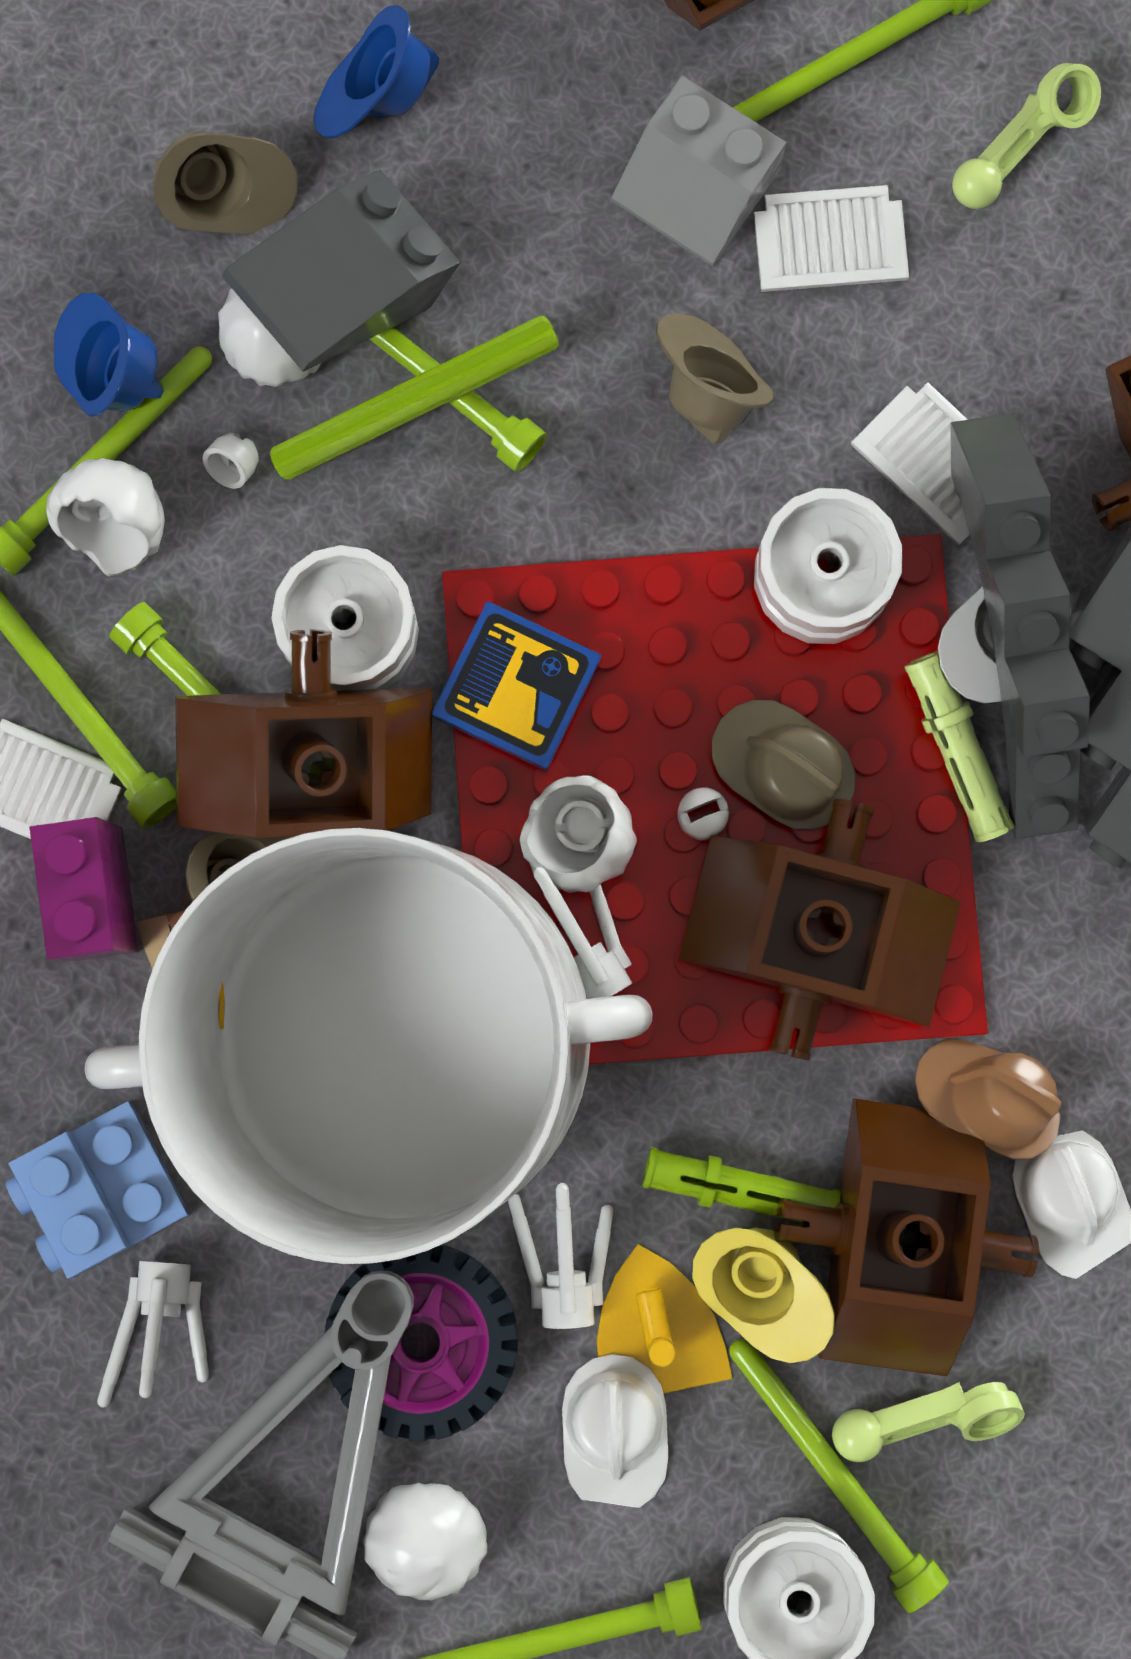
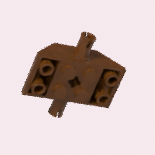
(247, 752)
(755, 915)
(918, 1300)

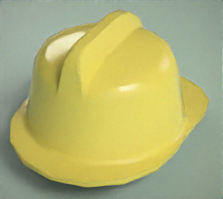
(764, 1293)

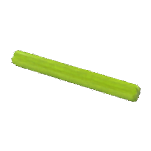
(414, 397)

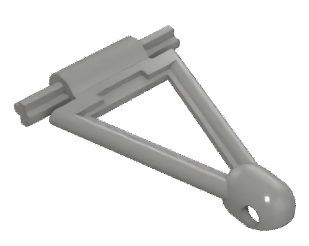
(241, 1567)

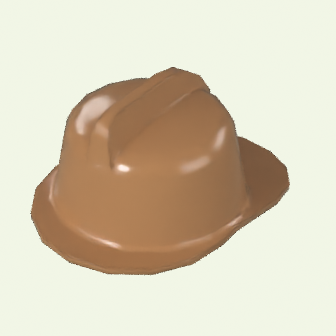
(990, 1095)

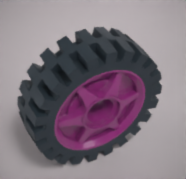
(475, 1352)

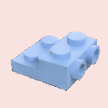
(95, 1191)

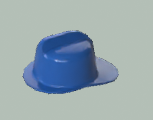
(377, 77)
(103, 357)

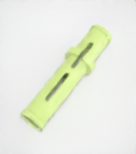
(952, 729)

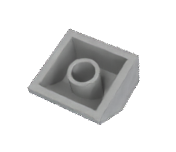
(698, 170)

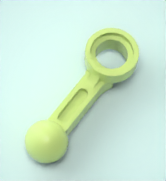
(980, 179)
(978, 1413)

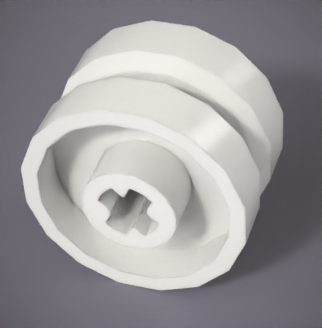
(853, 538)
(344, 583)
(792, 1557)

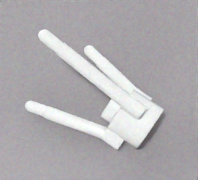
(600, 971)
(161, 1292)
(567, 1297)

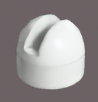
(230, 449)
(708, 825)

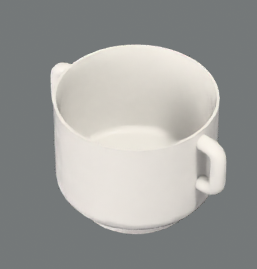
(384, 1049)

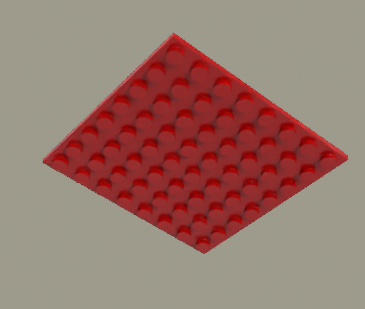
(678, 654)

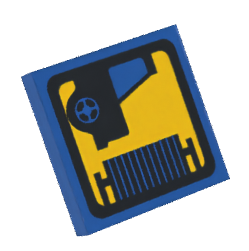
(516, 686)

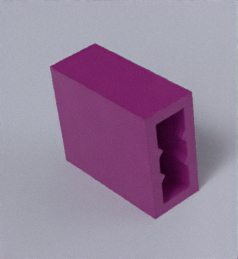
(83, 889)

